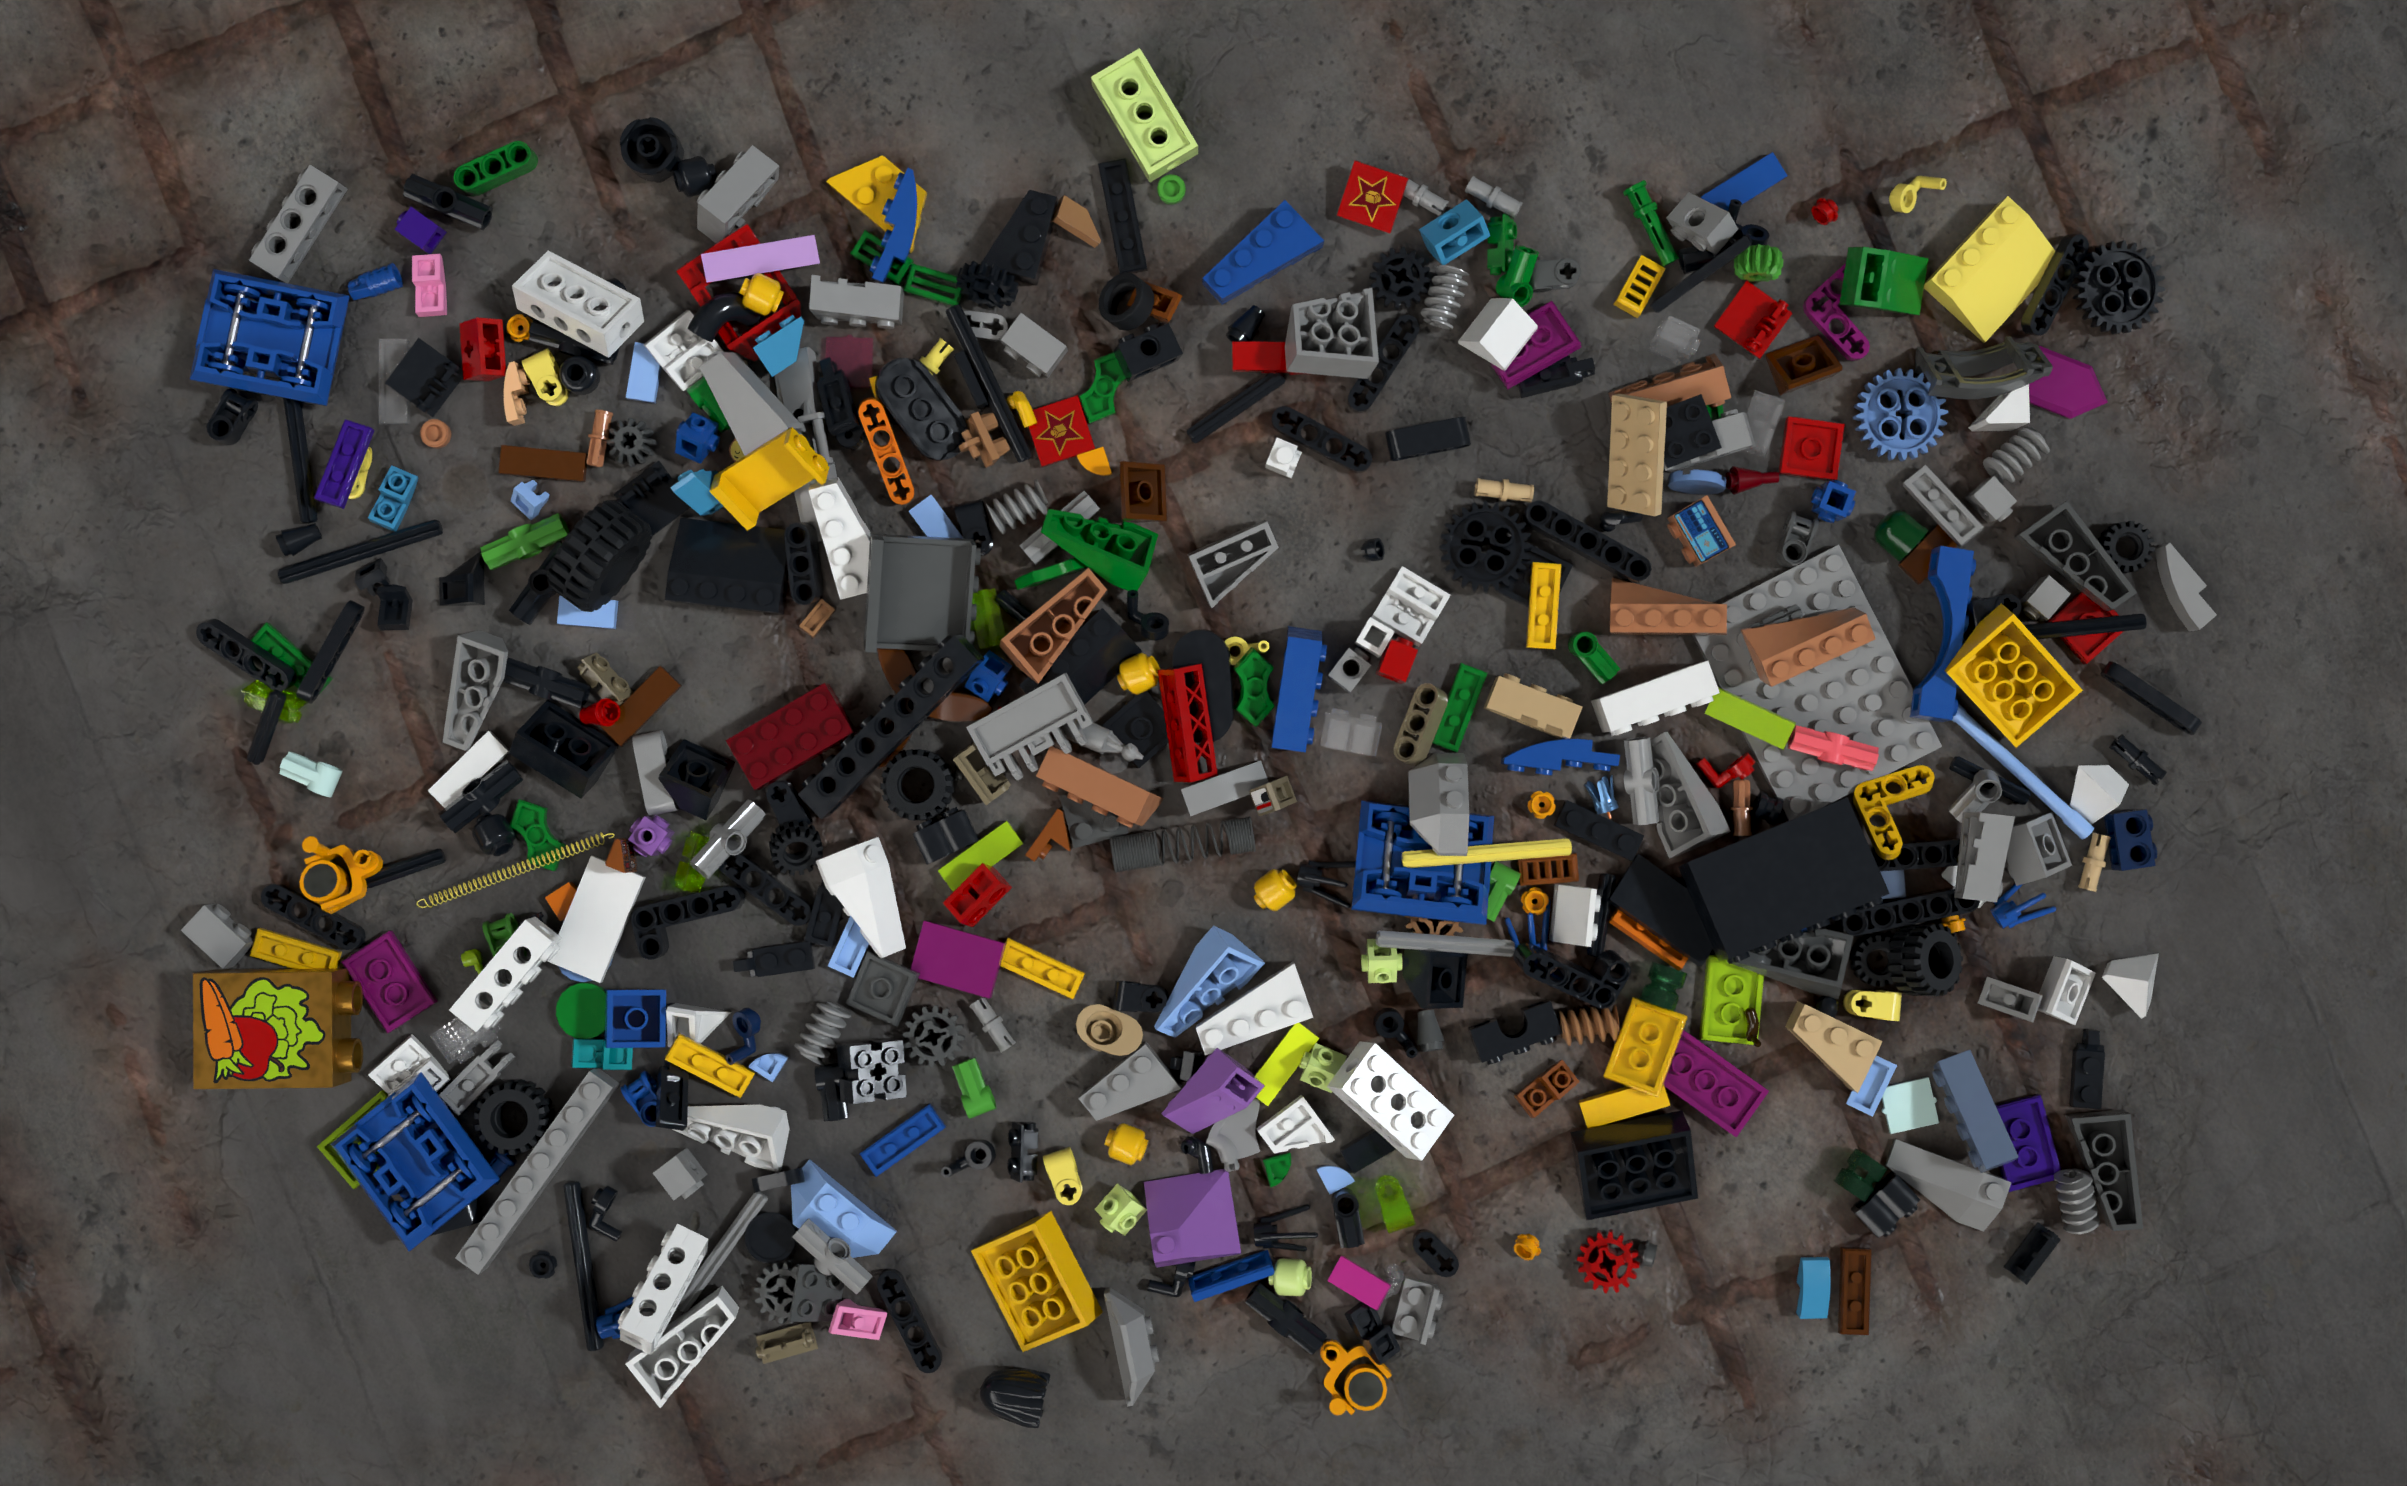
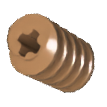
(1589, 1025)

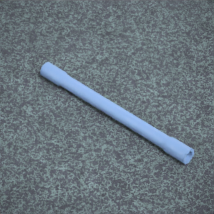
(2070, 817)

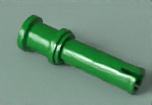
(1643, 208)

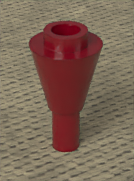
(1743, 479)

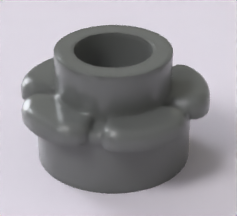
(1647, 1254)

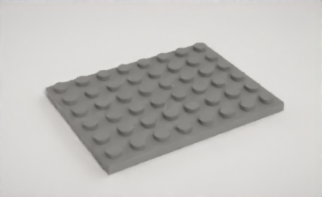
(1851, 695)

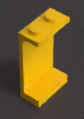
(768, 476)

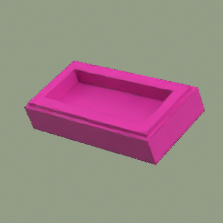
(1359, 1282)

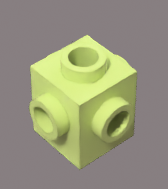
(1381, 963)
(1321, 1066)
(1120, 1210)

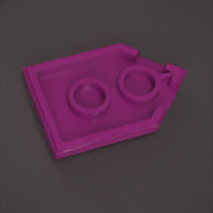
(2069, 387)

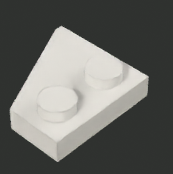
(1294, 1127)

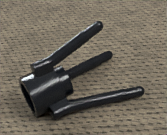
(1310, 877)
(1267, 1234)

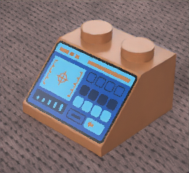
(1700, 531)

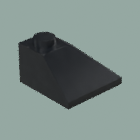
(696, 778)
(1435, 977)

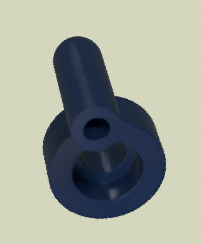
(747, 1025)

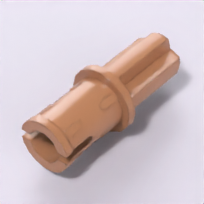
(599, 438)
(1742, 808)

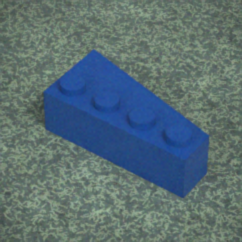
(1271, 247)
(1297, 689)

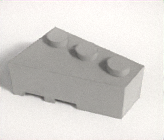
(1734, 436)
(1982, 855)

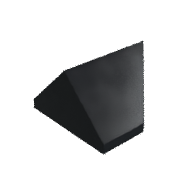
(464, 584)

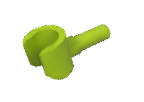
(471, 958)

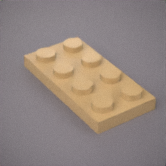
(1637, 454)

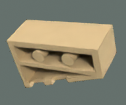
(1533, 706)
(1834, 1043)

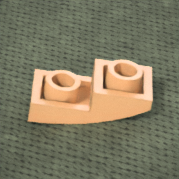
(514, 386)

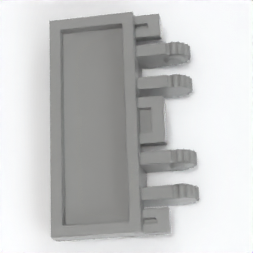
(1026, 726)

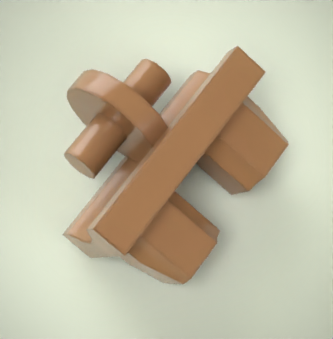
(979, 441)

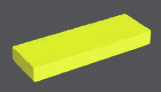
(1284, 1061)

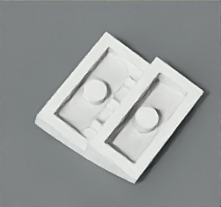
(681, 351)
(1411, 606)
(405, 1063)

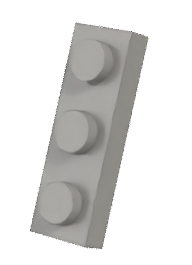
(1943, 506)

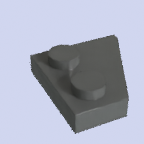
(1088, 825)

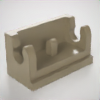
(980, 775)

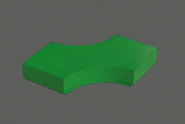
(1099, 399)
(1049, 573)
(1253, 675)
(532, 824)

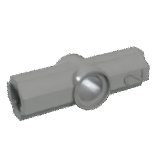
(1039, 545)
(1641, 780)
(727, 839)
(832, 1256)

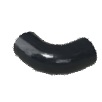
(719, 311)

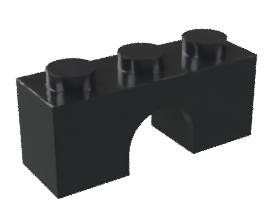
(1539, 1026)

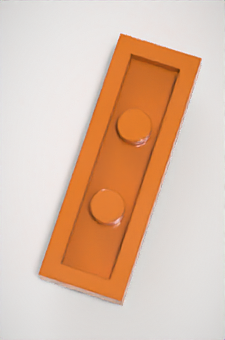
(1647, 940)

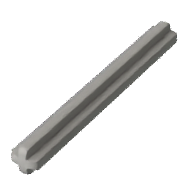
(1445, 943)
(722, 1250)

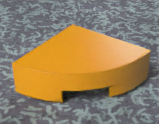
(1095, 462)

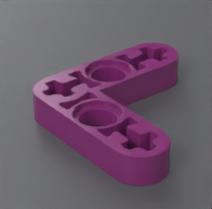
(1832, 311)

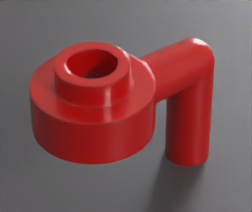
(1739, 768)

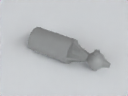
(1103, 740)

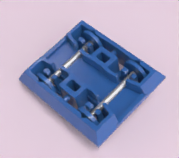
(269, 337)
(1421, 890)
(416, 1159)

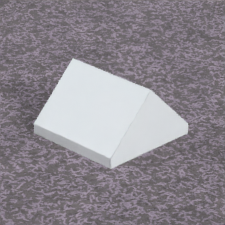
(1499, 332)
(2005, 412)
(2065, 989)

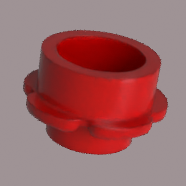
(1825, 211)

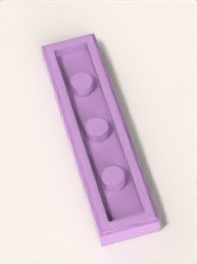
(760, 258)

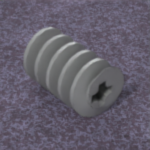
(1443, 296)
(2015, 454)
(1018, 507)
(822, 1032)
(2077, 1200)

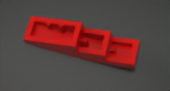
(1259, 356)

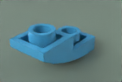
(394, 498)
(1814, 1287)

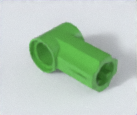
(1502, 883)
(976, 1095)

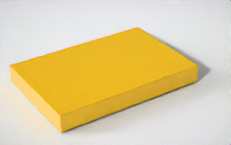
(1645, 1047)

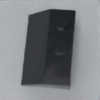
(563, 748)

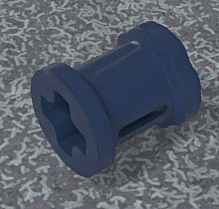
(501, 1163)

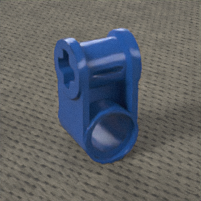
(644, 1098)

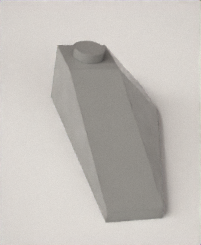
(1952, 1186)

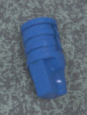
(375, 282)

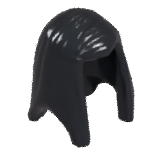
(1015, 1395)

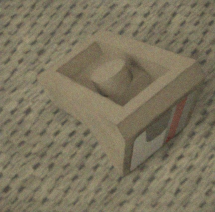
(1273, 796)

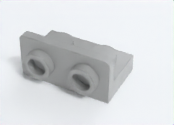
(1416, 1309)

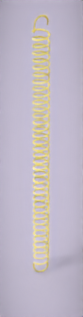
(514, 869)

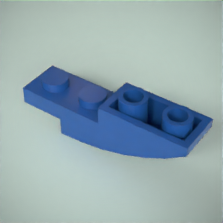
(901, 215)
(1549, 756)

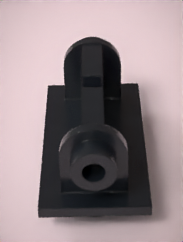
(1021, 1164)
(2032, 1253)

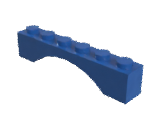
(1950, 576)

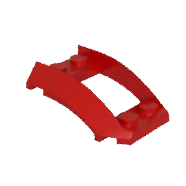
(694, 277)

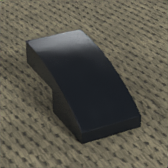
(1372, 1333)

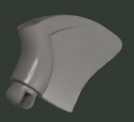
(1236, 1136)

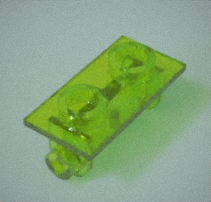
(988, 620)
(257, 696)
(686, 875)

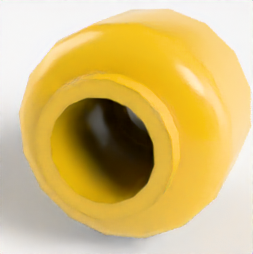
(761, 294)
(1138, 673)
(1274, 889)
(1126, 1144)

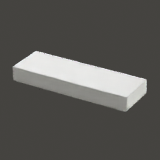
(472, 765)

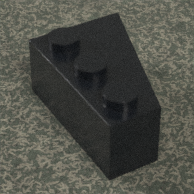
(1025, 238)

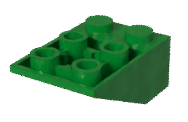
(1883, 280)

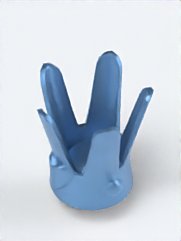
(1604, 800)

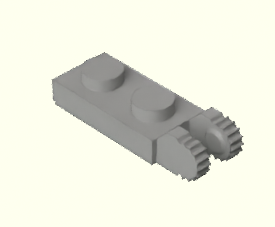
(474, 1079)

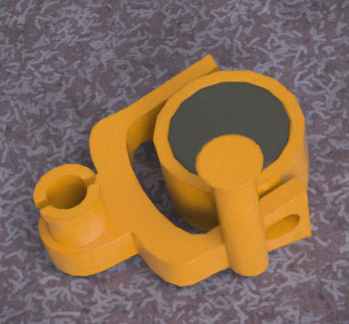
(329, 883)
(1363, 1384)

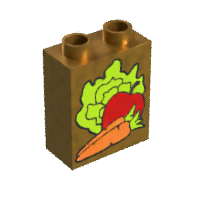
(275, 1028)

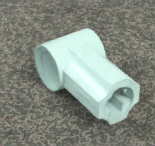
(318, 777)

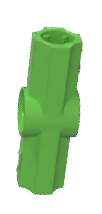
(524, 541)

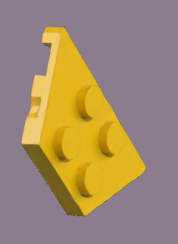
(871, 186)

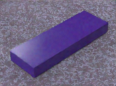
(344, 464)

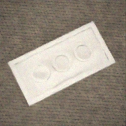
(596, 919)

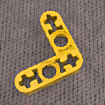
(1878, 805)

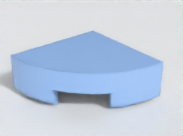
(769, 1065)
(1334, 1177)

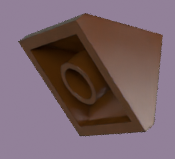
(1802, 364)
(1143, 492)

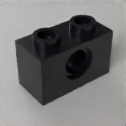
(1136, 363)

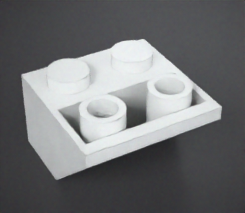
(1574, 915)

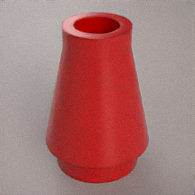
(603, 713)

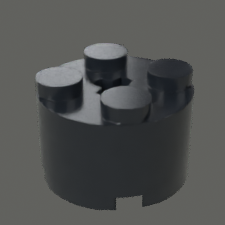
(653, 133)

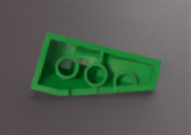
(1111, 550)

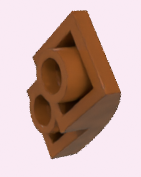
(1546, 1088)

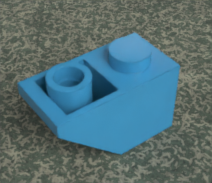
(781, 348)
(694, 491)

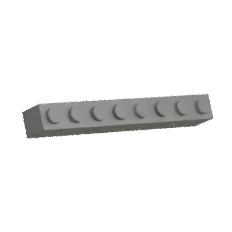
(537, 1170)

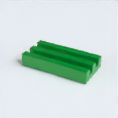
(902, 270)
(929, 295)

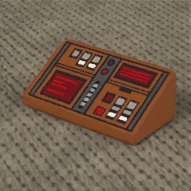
(622, 856)

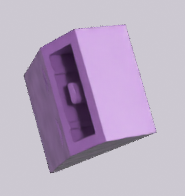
(1213, 1093)

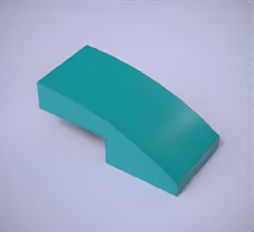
(594, 1054)

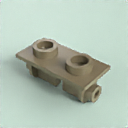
(597, 670)
(786, 1342)

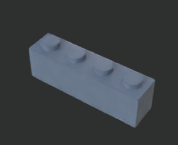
(1974, 1111)

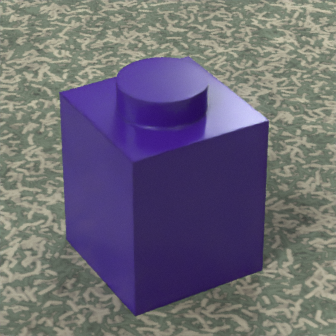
(419, 230)

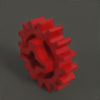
(1595, 1264)

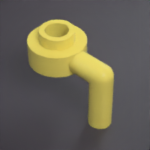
(1904, 195)
(1261, 647)

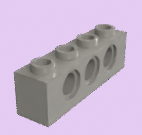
(300, 239)

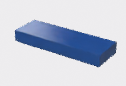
(1747, 183)
(903, 1140)
(1231, 1275)

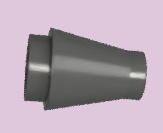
(1429, 1033)

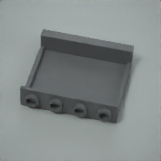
(919, 591)

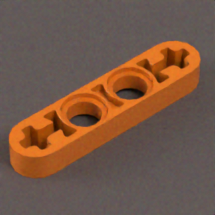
(891, 449)

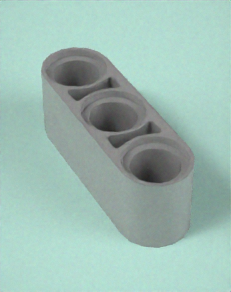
(651, 758)

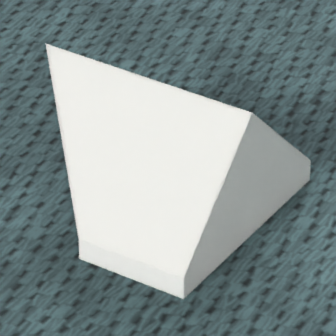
(2097, 791)
(2133, 980)
(692, 1021)

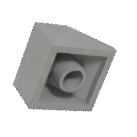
(2036, 850)

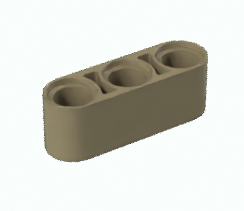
(1419, 710)

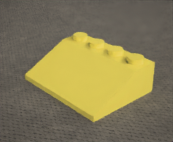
(1992, 269)

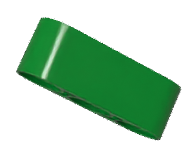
(482, 167)

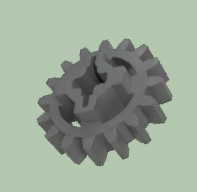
(938, 1048)
(772, 1295)

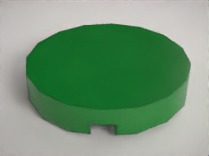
(582, 1010)

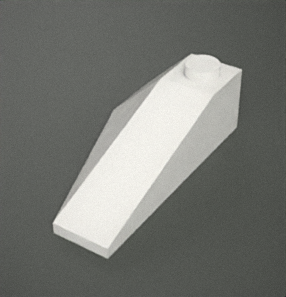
(865, 888)
(748, 1130)

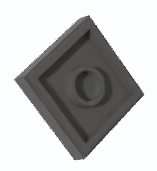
(882, 988)

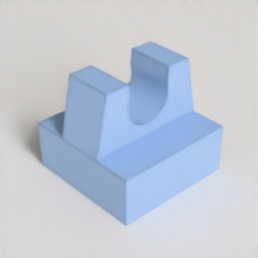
(527, 500)

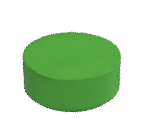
(1171, 189)

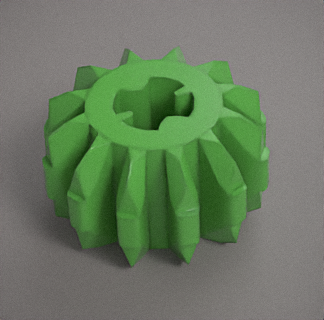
(1759, 263)

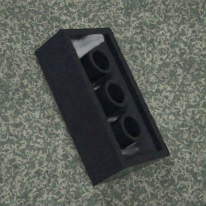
(1090, 657)

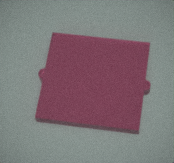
(853, 357)

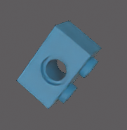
(1454, 232)

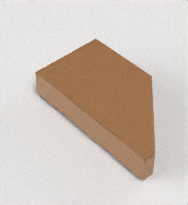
(1076, 220)

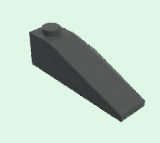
(1810, 962)

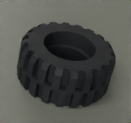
(599, 555)

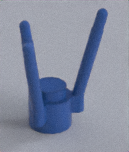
(2008, 912)
(1531, 928)
(608, 1324)

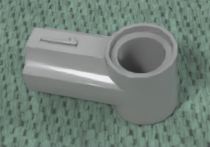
(1974, 798)

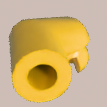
(1020, 402)

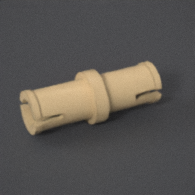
(1504, 490)
(2094, 862)

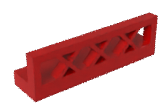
(1182, 725)

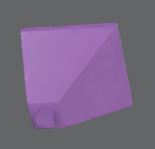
(1191, 1218)

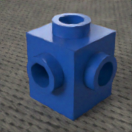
(696, 437)
(1842, 499)
(989, 677)

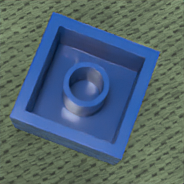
(635, 1018)

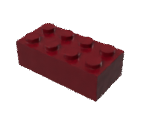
(791, 736)

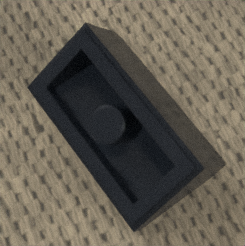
(1366, 1150)

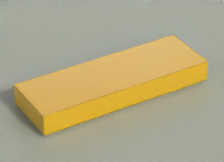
(1543, 605)
(292, 951)
(1041, 968)
(709, 1065)
(1620, 1105)

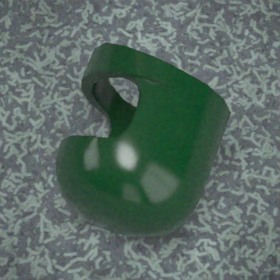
(1899, 533)

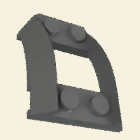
(1948, 368)

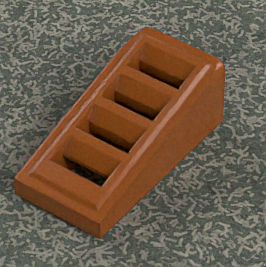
(1572, 869)

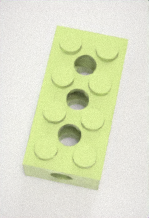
(1151, 97)

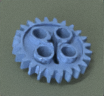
(1874, 415)

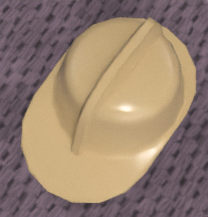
(1109, 1030)

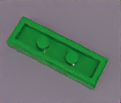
(278, 645)
(1460, 707)

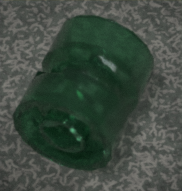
(1663, 986)
(1854, 1183)

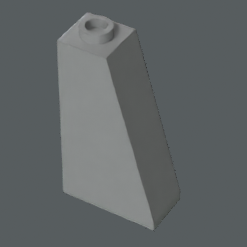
(746, 401)

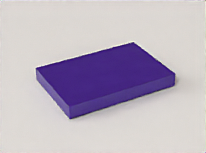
(2032, 1140)

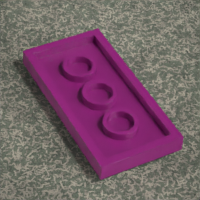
(1713, 1085)

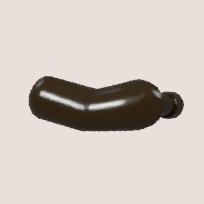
(1753, 1026)

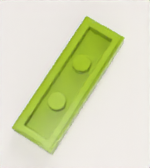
(1750, 718)
(987, 850)

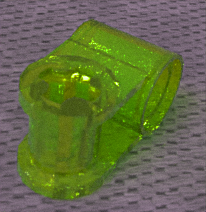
(1395, 1208)

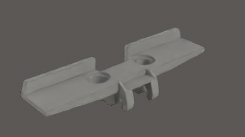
(799, 391)

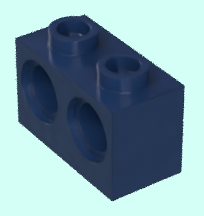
(2123, 841)

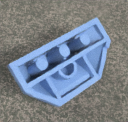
(838, 1213)

